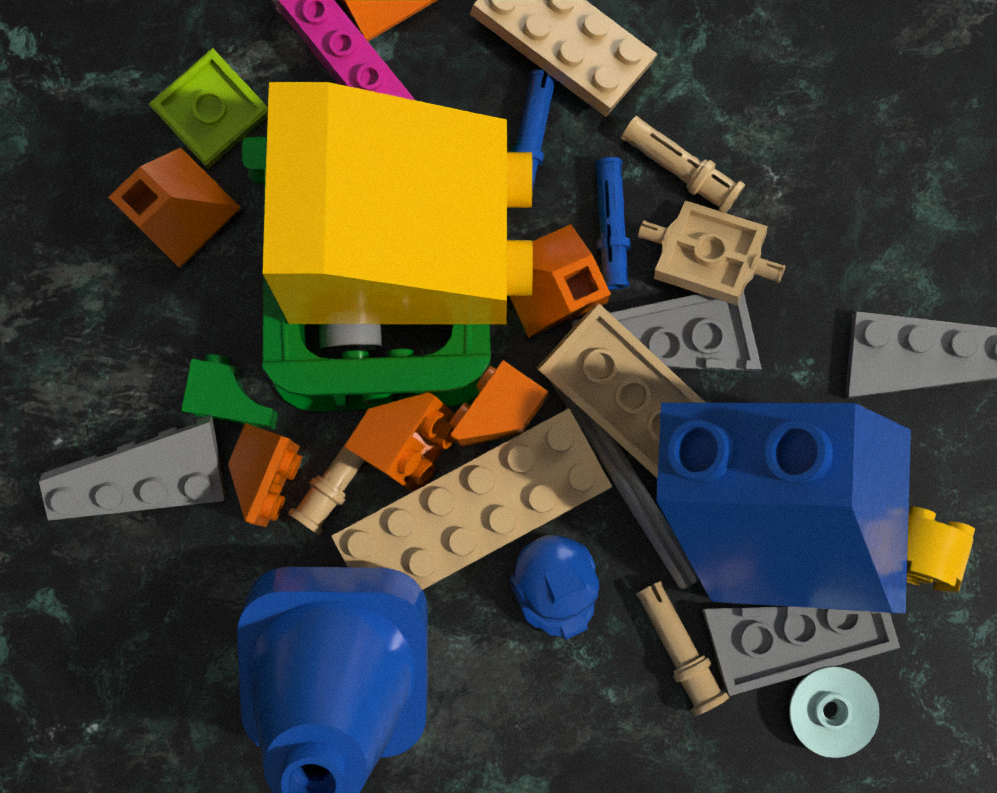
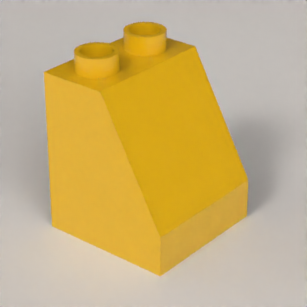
(390, 209)

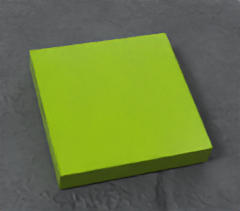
(210, 108)

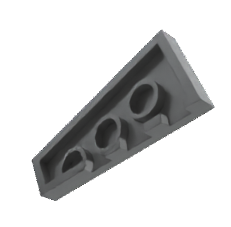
(695, 333)
(916, 353)
(157, 473)
(782, 643)

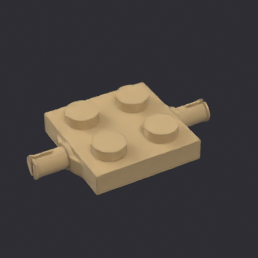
(711, 252)

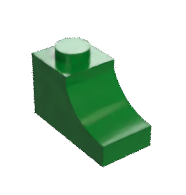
(217, 390)

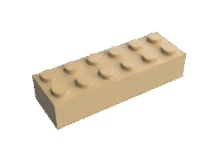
(479, 505)

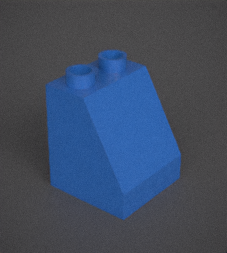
(789, 502)

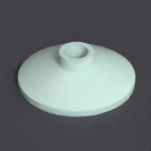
(855, 716)

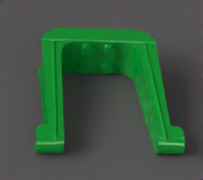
(356, 379)

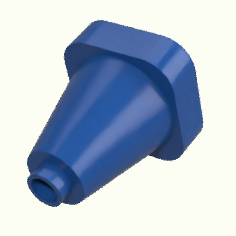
(332, 673)

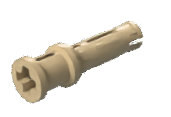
(699, 175)
(327, 491)
(690, 667)

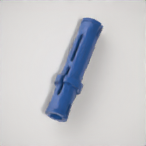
(535, 118)
(613, 240)

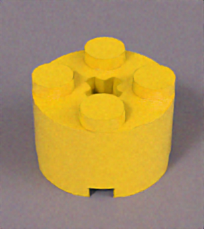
(937, 550)

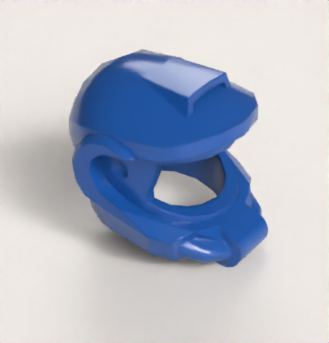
(556, 585)

